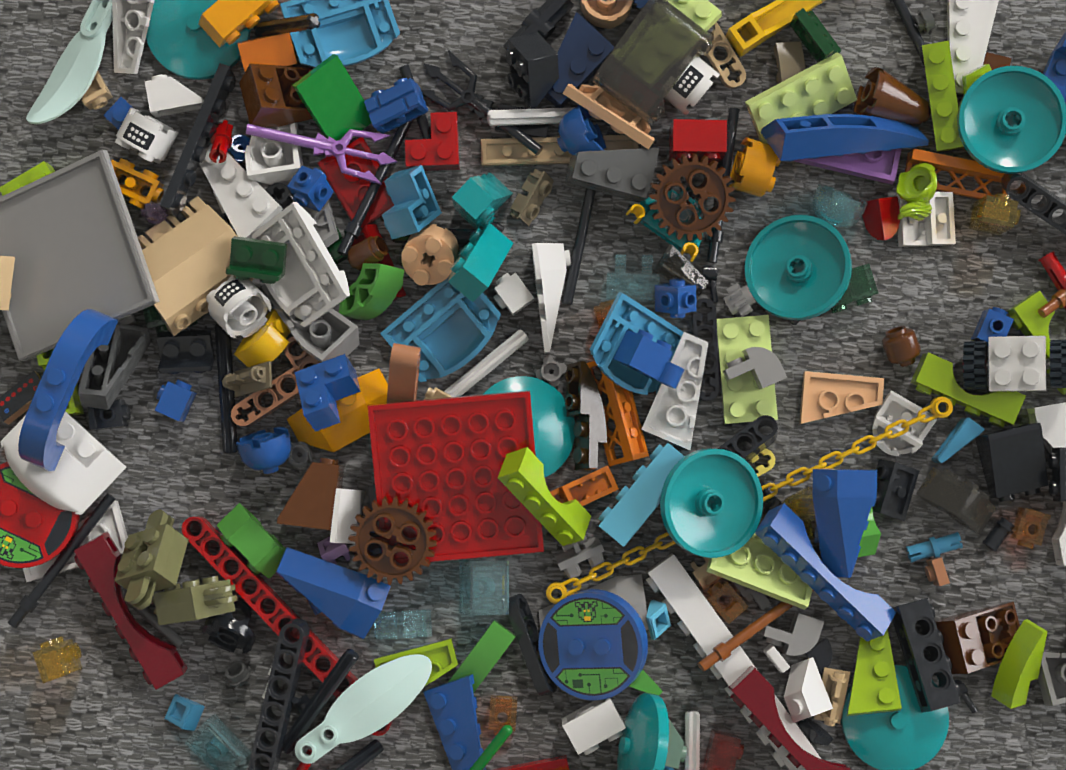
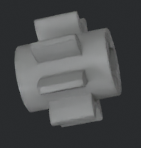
(739, 299)

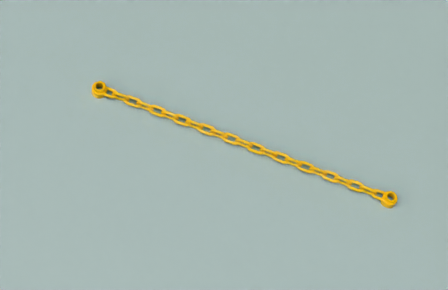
(933, 407)

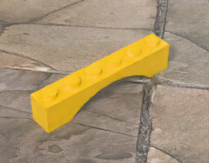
(765, 23)

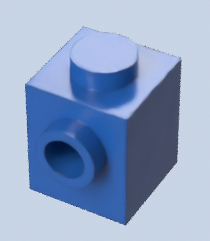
(992, 323)
(175, 400)

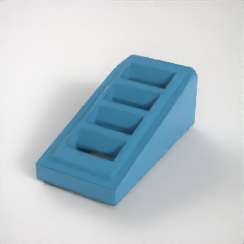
(960, 436)

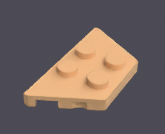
(607, 108)

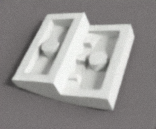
(934, 230)
(346, 507)

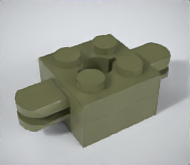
(151, 560)
(194, 600)

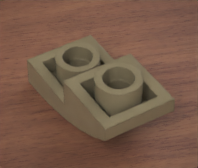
(789, 59)

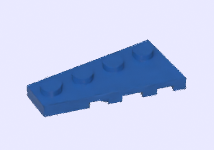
(456, 721)

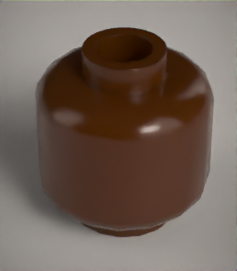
(901, 346)

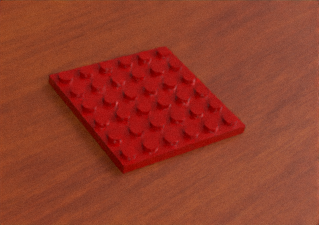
(449, 463)

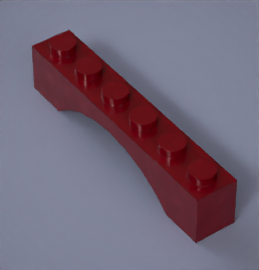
(158, 658)
(759, 697)

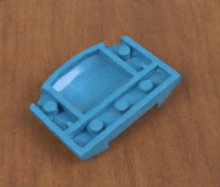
(347, 29)
(623, 316)
(445, 328)

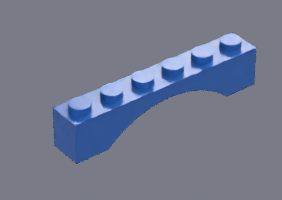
(788, 539)

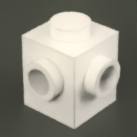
(512, 293)

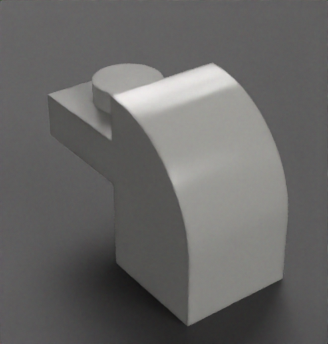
(761, 362)
(800, 639)

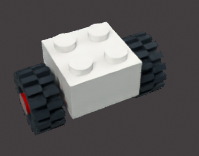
(1014, 364)

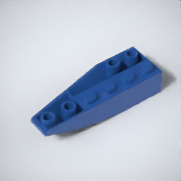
(838, 135)

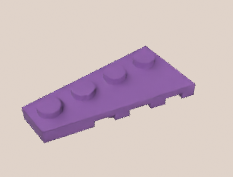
(874, 165)

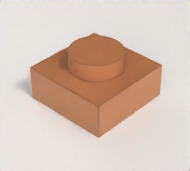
(936, 571)

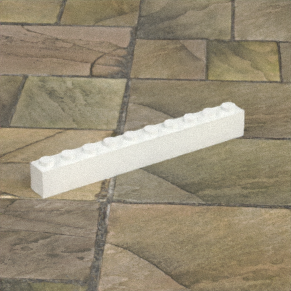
(708, 630)

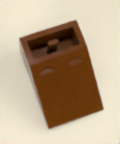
(271, 97)
(978, 637)

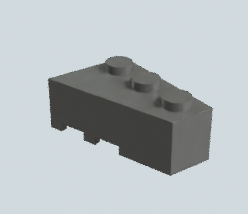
(615, 172)
(112, 366)

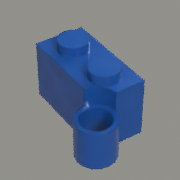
(649, 358)

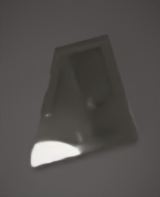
(676, 266)

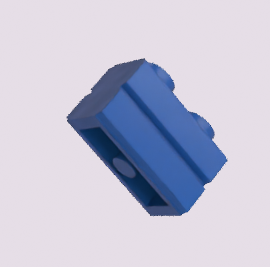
(396, 105)

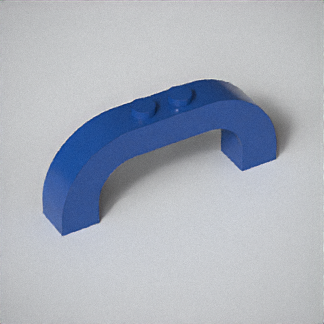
(42, 420)

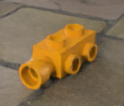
(137, 182)

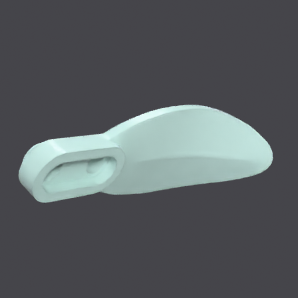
(75, 67)
(368, 705)

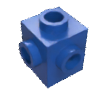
(310, 188)
(675, 298)

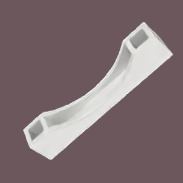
(1054, 435)

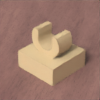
(704, 578)

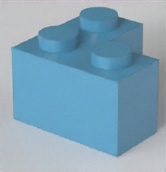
(412, 200)

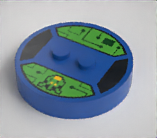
(593, 644)

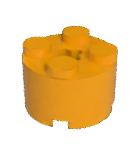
(754, 168)

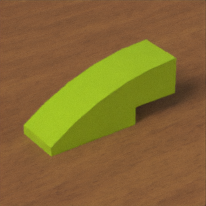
(1020, 665)

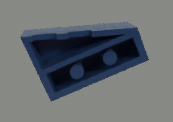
(578, 58)

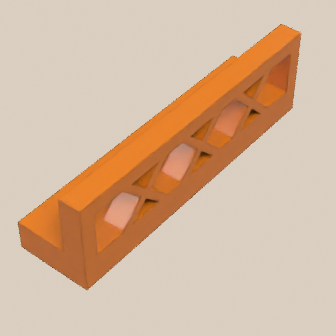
(959, 166)
(628, 426)

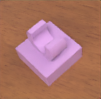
(331, 551)

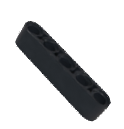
(1042, 209)
(754, 437)

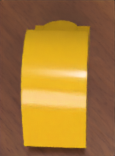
(265, 343)

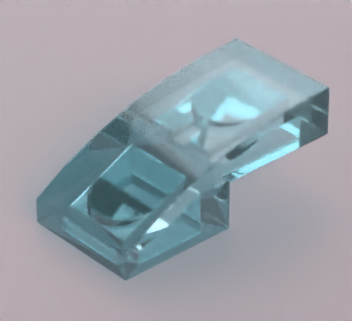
(403, 624)

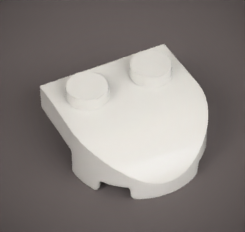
(893, 409)

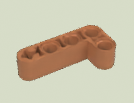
(403, 373)
(280, 396)

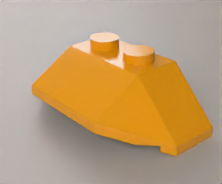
(352, 414)

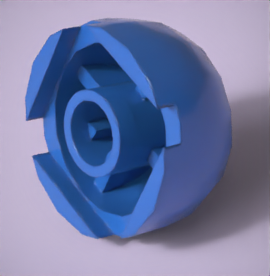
(579, 133)
(265, 450)

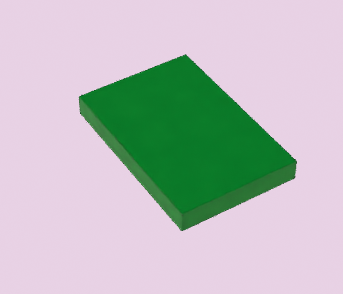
(333, 99)

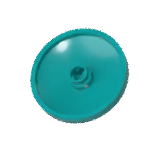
(183, 44)
(1012, 119)
(798, 267)
(551, 427)
(711, 502)
(645, 736)
(896, 738)

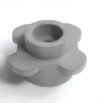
(549, 363)

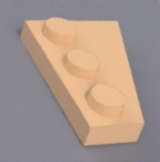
(837, 394)

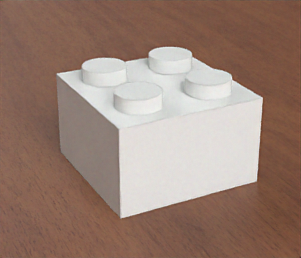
(592, 725)

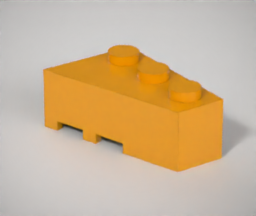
(229, 17)

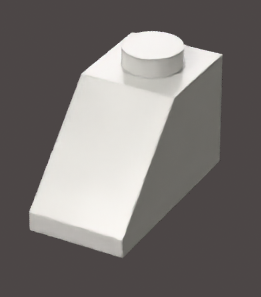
(170, 97)
(805, 691)

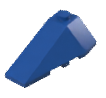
(841, 511)
(340, 593)

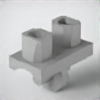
(578, 552)

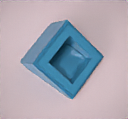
(184, 713)

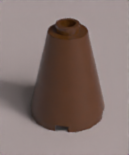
(890, 99)

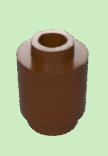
(367, 251)

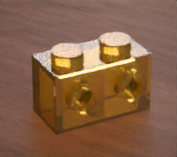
(994, 214)
(57, 658)

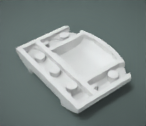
(311, 276)
(80, 475)

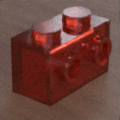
(722, 751)

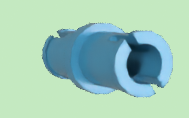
(934, 547)

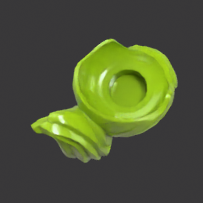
(917, 189)

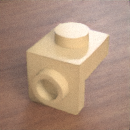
(97, 94)

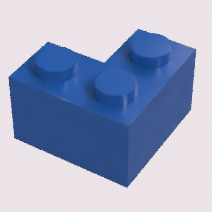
(321, 388)

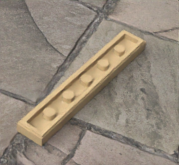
(512, 153)

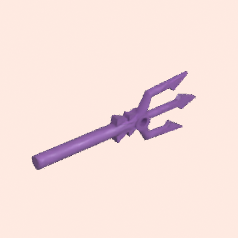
(329, 147)

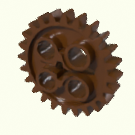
(712, 186)
(384, 563)

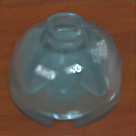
(837, 207)

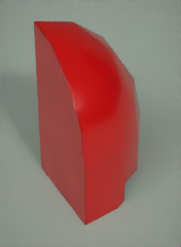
(881, 217)

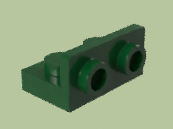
(814, 35)
(257, 259)

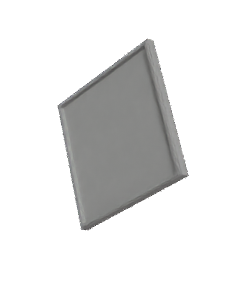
(70, 253)

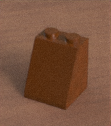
(314, 496)

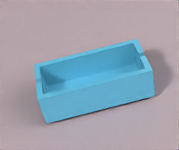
(642, 498)

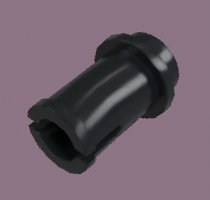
(998, 534)

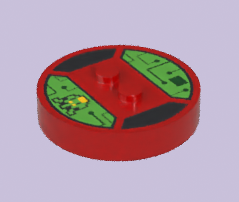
(29, 527)

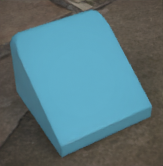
(657, 618)

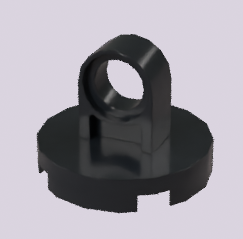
(231, 633)

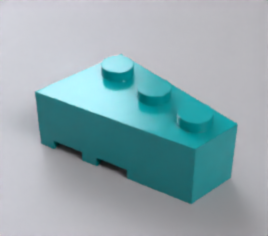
(480, 199)
(479, 261)

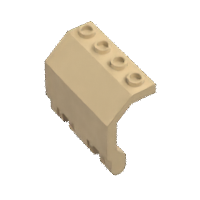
(187, 262)

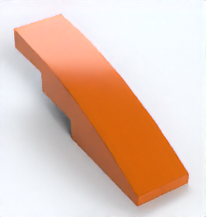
(587, 487)

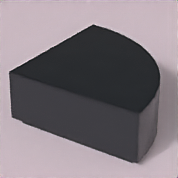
(822, 654)
(814, 732)

